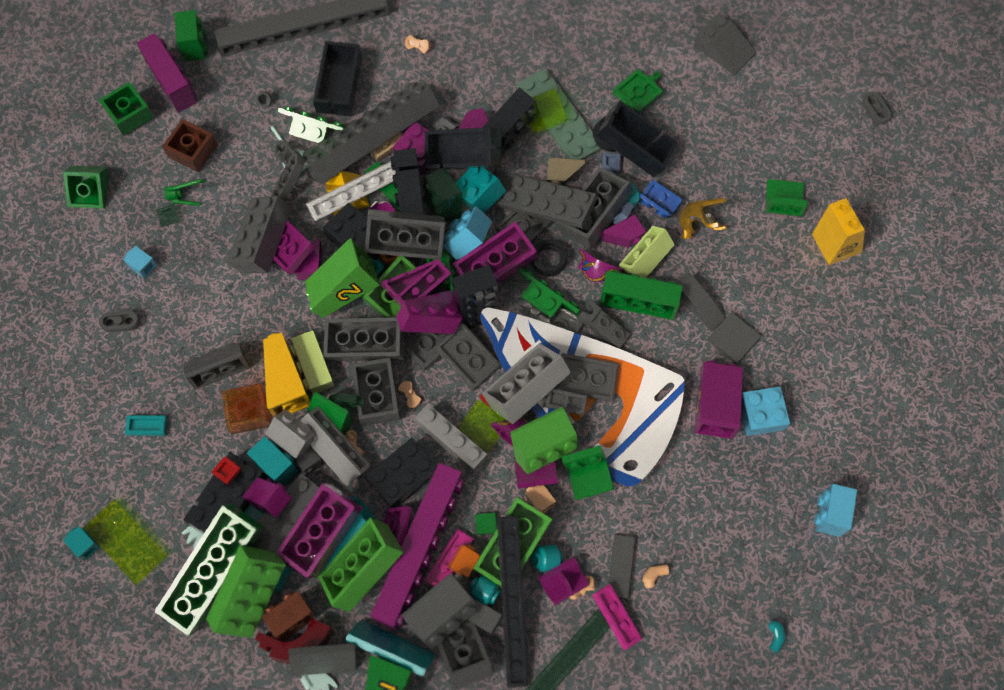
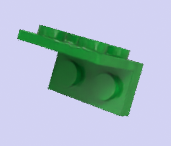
(785, 198)
(588, 472)

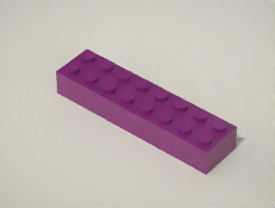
(417, 547)

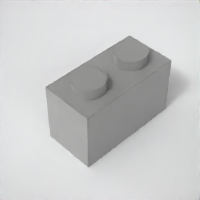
(290, 433)

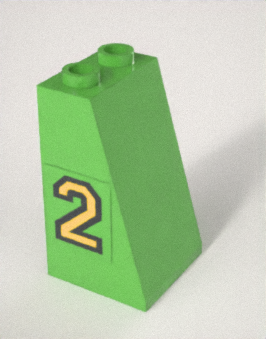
(341, 279)

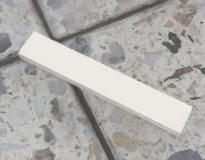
(351, 191)

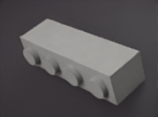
(451, 438)
(335, 447)

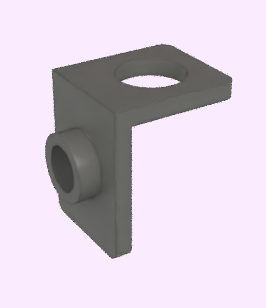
(446, 123)

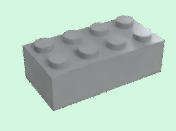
(526, 383)

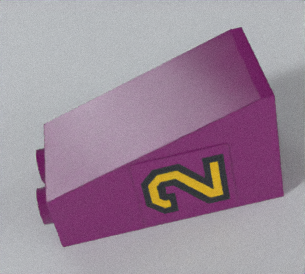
(719, 400)

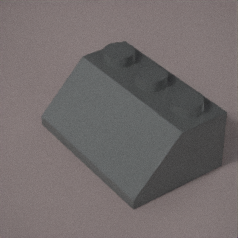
(215, 365)
(440, 611)

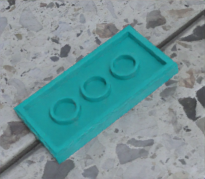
(391, 647)

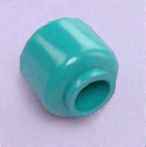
(546, 557)
(484, 590)

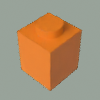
(463, 560)

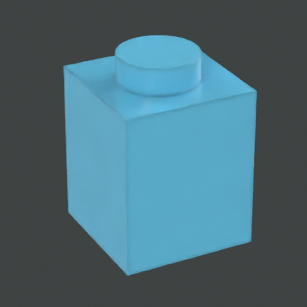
(139, 262)

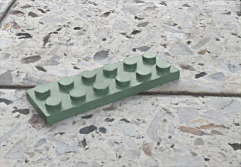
(572, 136)

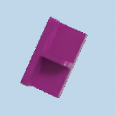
(563, 581)

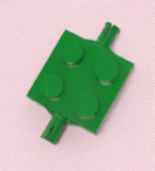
(639, 90)

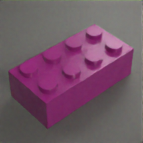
(167, 72)
(503, 253)
(319, 530)

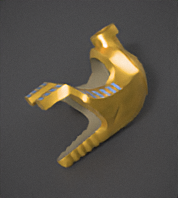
(697, 213)

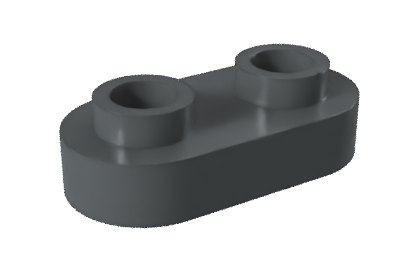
(876, 109)
(120, 321)

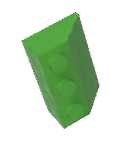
(378, 297)
(544, 440)

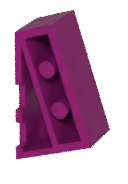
(416, 282)
(430, 314)

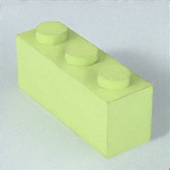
(647, 252)
(311, 362)

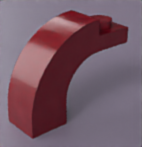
(315, 635)

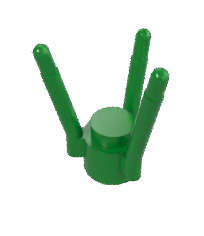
(175, 192)

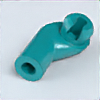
(779, 635)

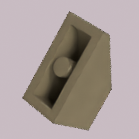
(561, 170)

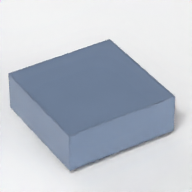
(611, 162)
(623, 213)

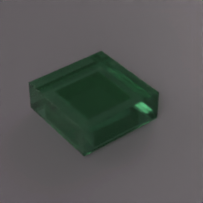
(167, 215)

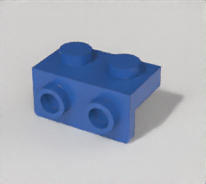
(661, 199)

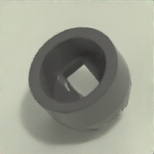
(261, 96)

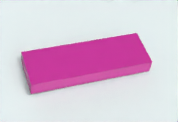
(440, 570)
(617, 616)

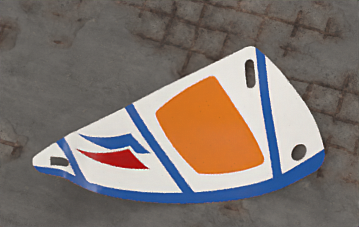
(644, 424)

